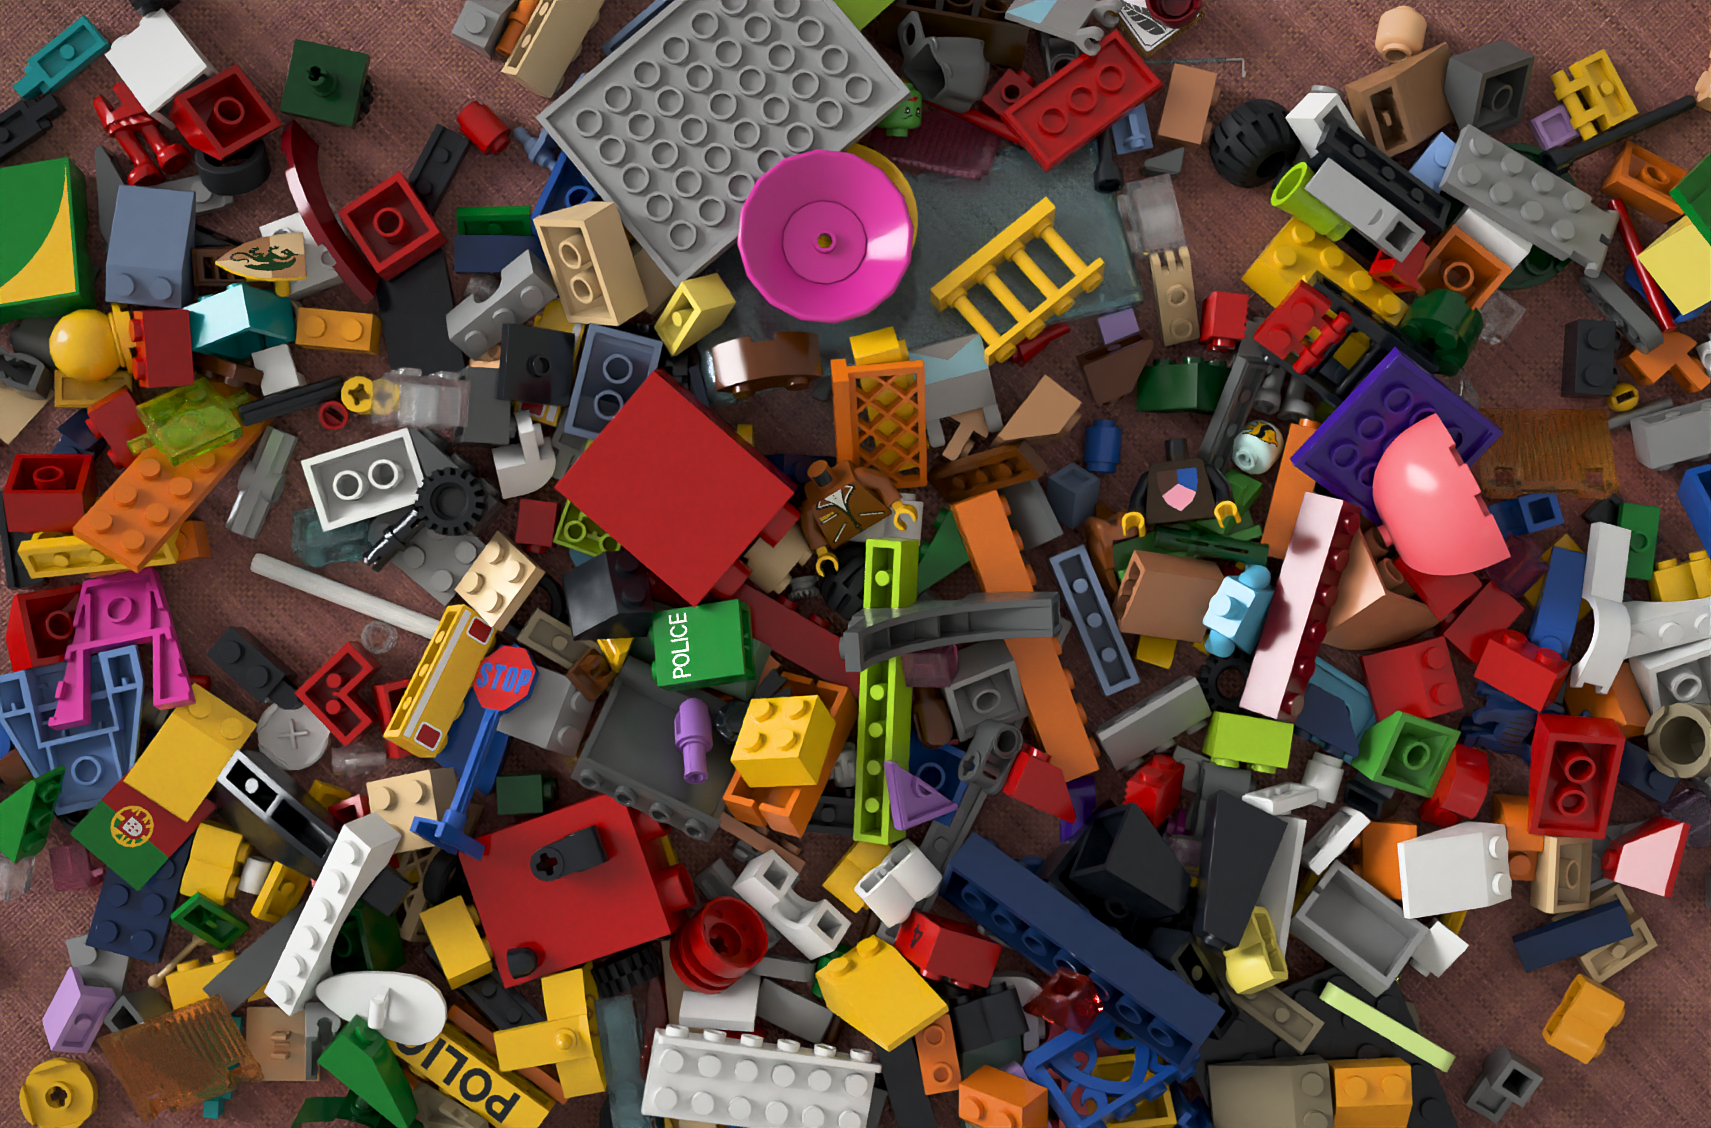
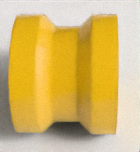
(349, 395)

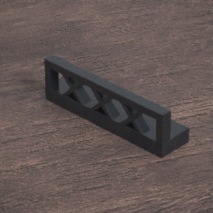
(497, 1005)

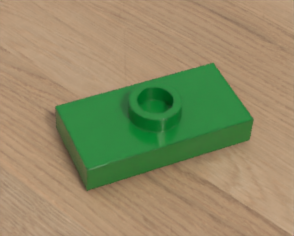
(1643, 523)

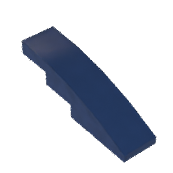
(492, 252)

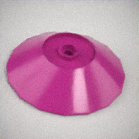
(832, 198)

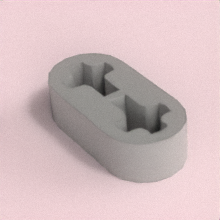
(786, 967)

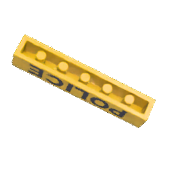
(474, 1078)

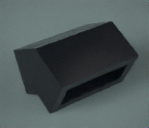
(1372, 797)

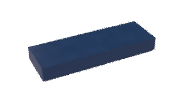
(1572, 935)

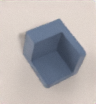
(1072, 494)

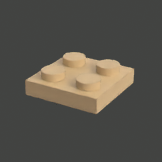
(499, 581)

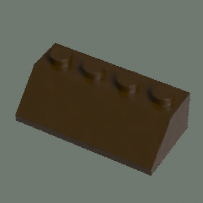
(977, 19)

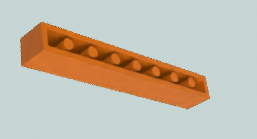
(1045, 685)

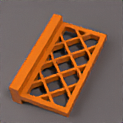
(847, 419)

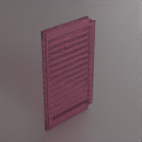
(941, 146)

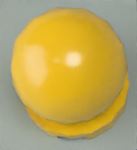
(93, 344)

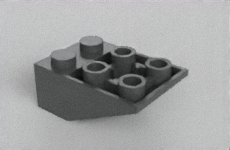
(452, 501)

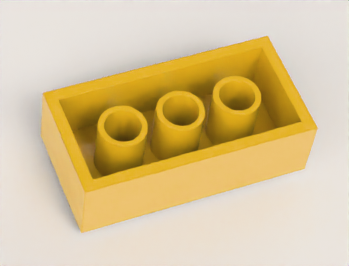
(1296, 255)

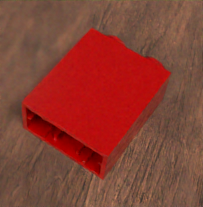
(681, 490)
(585, 912)

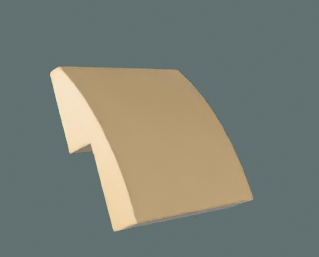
(1611, 958)

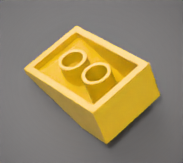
(190, 753)
(879, 993)

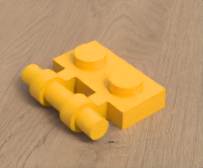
(1602, 91)

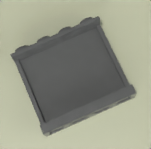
(636, 756)

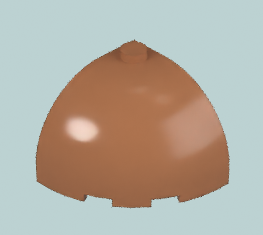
(1374, 599)

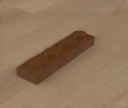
(987, 471)

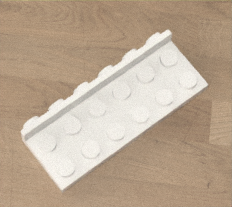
(756, 1081)

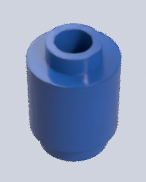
(1102, 447)

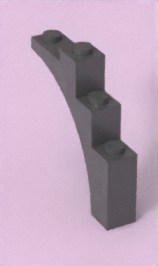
(926, 624)

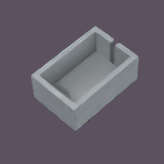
(1357, 928)

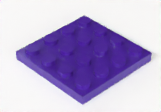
(1386, 403)

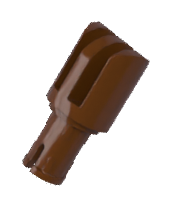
(931, 718)

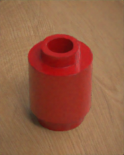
(484, 128)

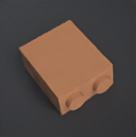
(1166, 596)

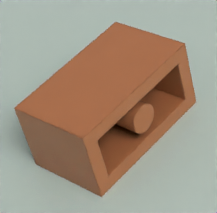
(1186, 108)

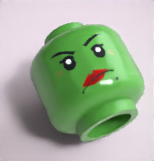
(904, 117)

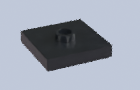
(536, 365)

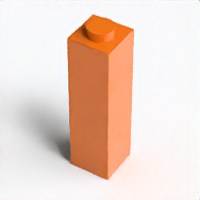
(1287, 492)

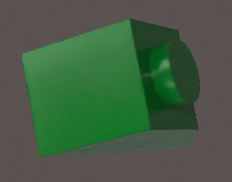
(370, 1069)

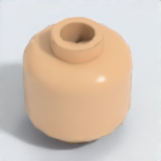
(1400, 34)

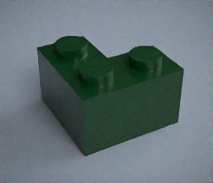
(1181, 387)

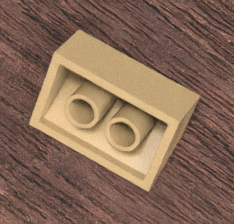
(591, 263)

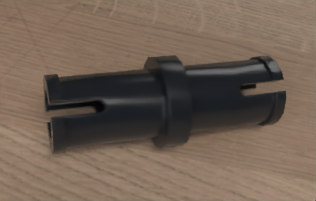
(395, 539)

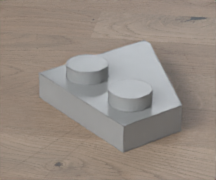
(99, 966)

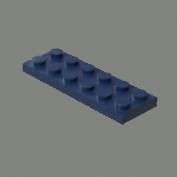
(140, 920)

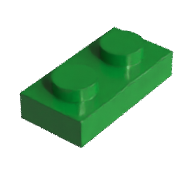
(494, 220)

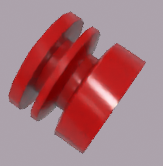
(718, 945)

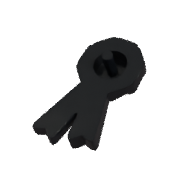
(731, 716)

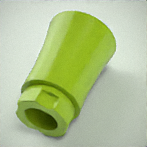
(1298, 202)

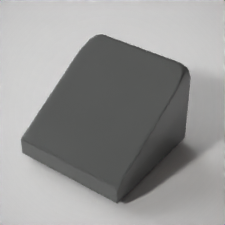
(1165, 163)

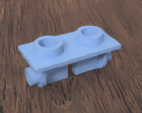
(1132, 132)

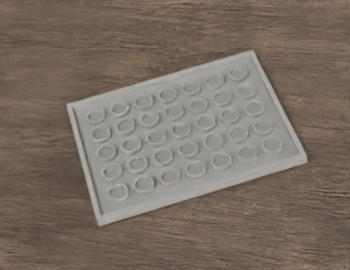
(711, 104)

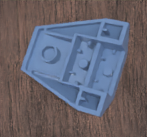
(91, 753)

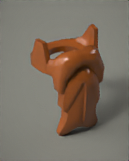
(1099, 542)

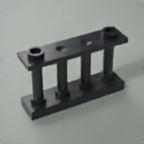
(1379, 174)
(1383, 339)

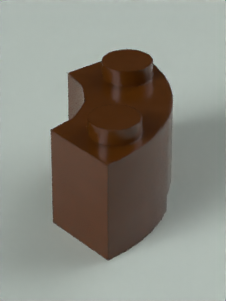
(751, 366)

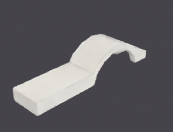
(1604, 591)

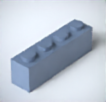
(1092, 620)

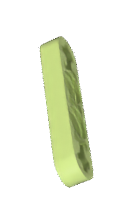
(1387, 1027)

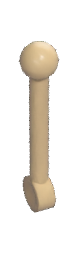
(156, 980)

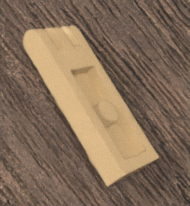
(1175, 298)

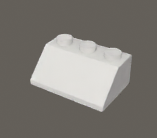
(364, 479)

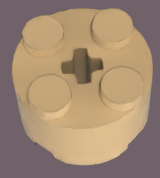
(773, 565)

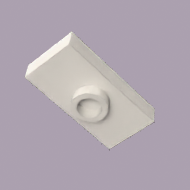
(1282, 798)

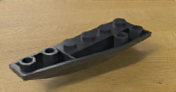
(292, 824)

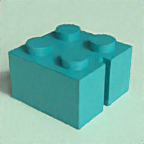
(236, 319)

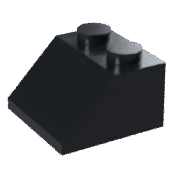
(609, 597)

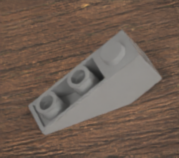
(1365, 210)

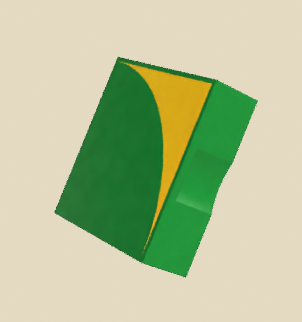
(44, 241)

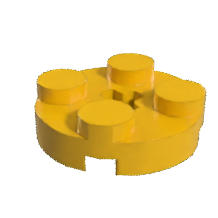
(42, 1082)

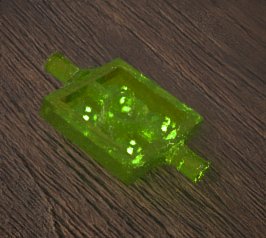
(188, 421)

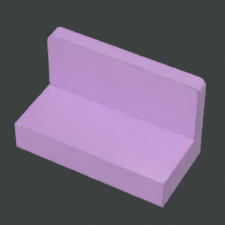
(76, 1014)

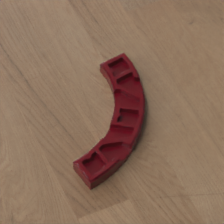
(317, 214)

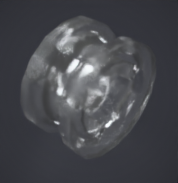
(388, 644)

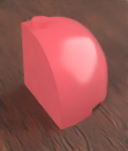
(1433, 504)

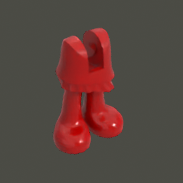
(132, 119)

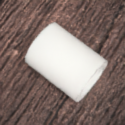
(254, 874)

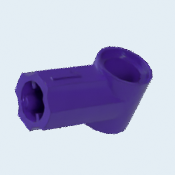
(1083, 798)

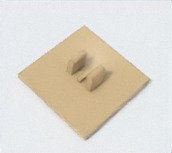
(277, 1043)

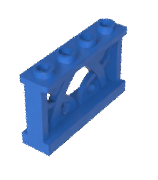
(1059, 1057)

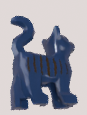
(1504, 723)

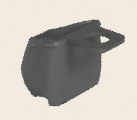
(943, 68)

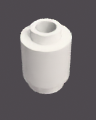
(1325, 775)

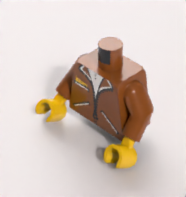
(845, 503)

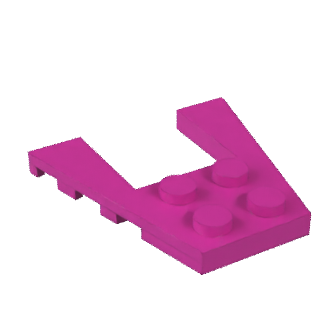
(115, 615)

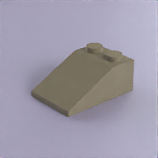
(1271, 1093)

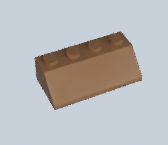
(1042, 417)

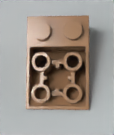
(1403, 101)

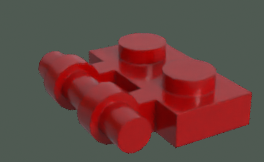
(1294, 318)

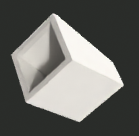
(159, 63)

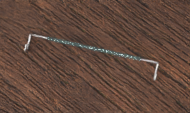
(1198, 61)

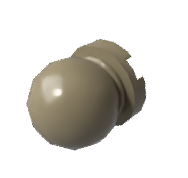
(1681, 740)

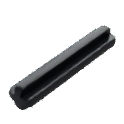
(290, 401)

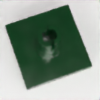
(325, 84)

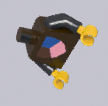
(1179, 492)

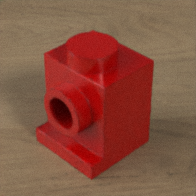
(996, 100)
(1398, 275)

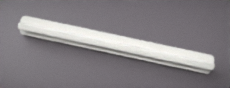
(344, 595)

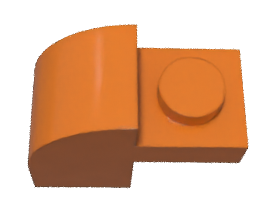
(1668, 358)
(1523, 847)

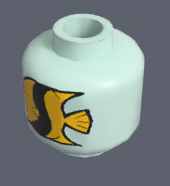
(1257, 447)

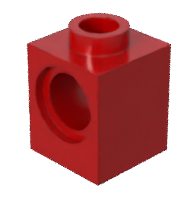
(537, 525)

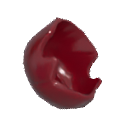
(1173, 13)

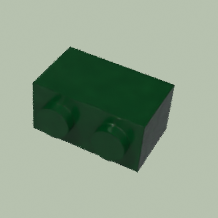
(526, 791)

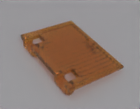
(1549, 453)
(181, 1057)

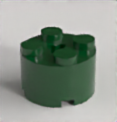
(1444, 327)

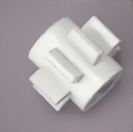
(845, 768)

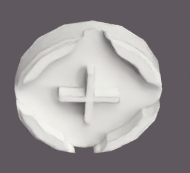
(292, 737)

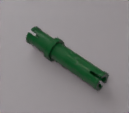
(1254, 552)

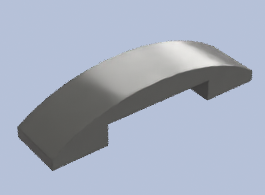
(255, 964)

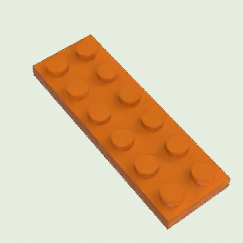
(156, 497)

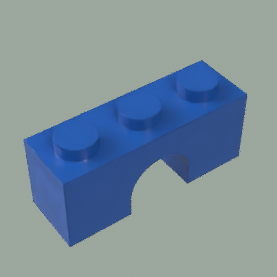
(1526, 513)

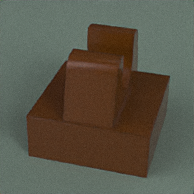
(591, 674)

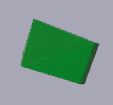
(209, 921)

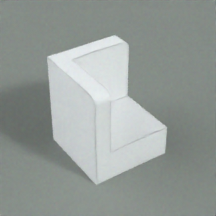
(278, 370)

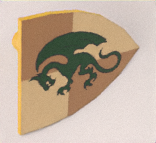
(269, 259)

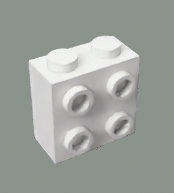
(318, 259)

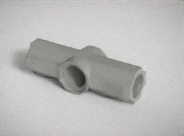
(261, 482)

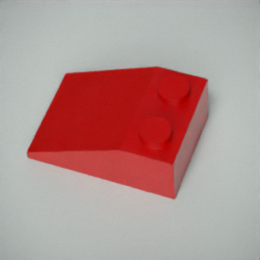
(1573, 775)

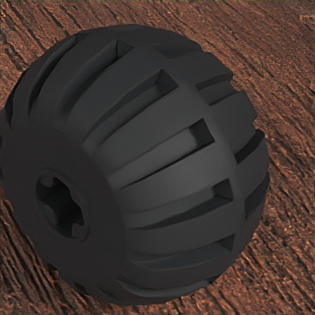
(1253, 143)
(845, 588)

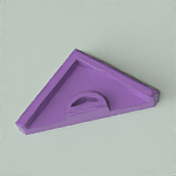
(913, 799)

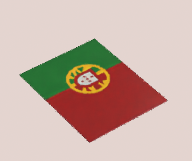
(135, 832)

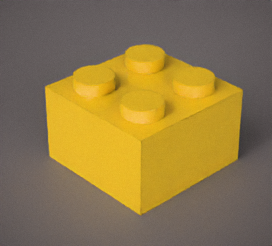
(783, 741)

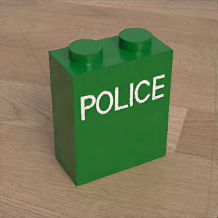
(702, 646)

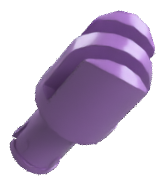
(694, 738)

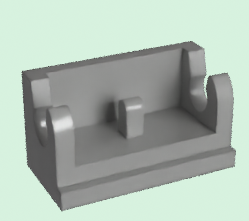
(320, 1029)

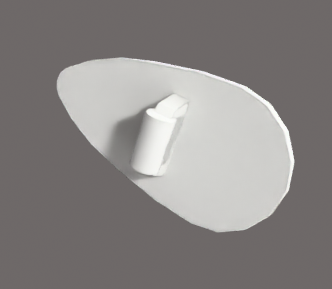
(393, 1003)

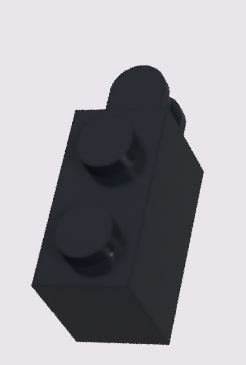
(256, 668)

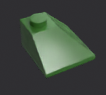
(1406, 752)

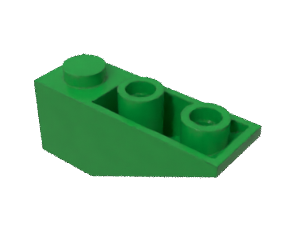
(941, 555)
(28, 815)

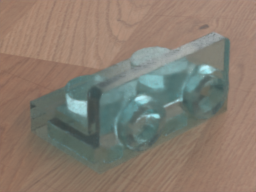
(320, 548)

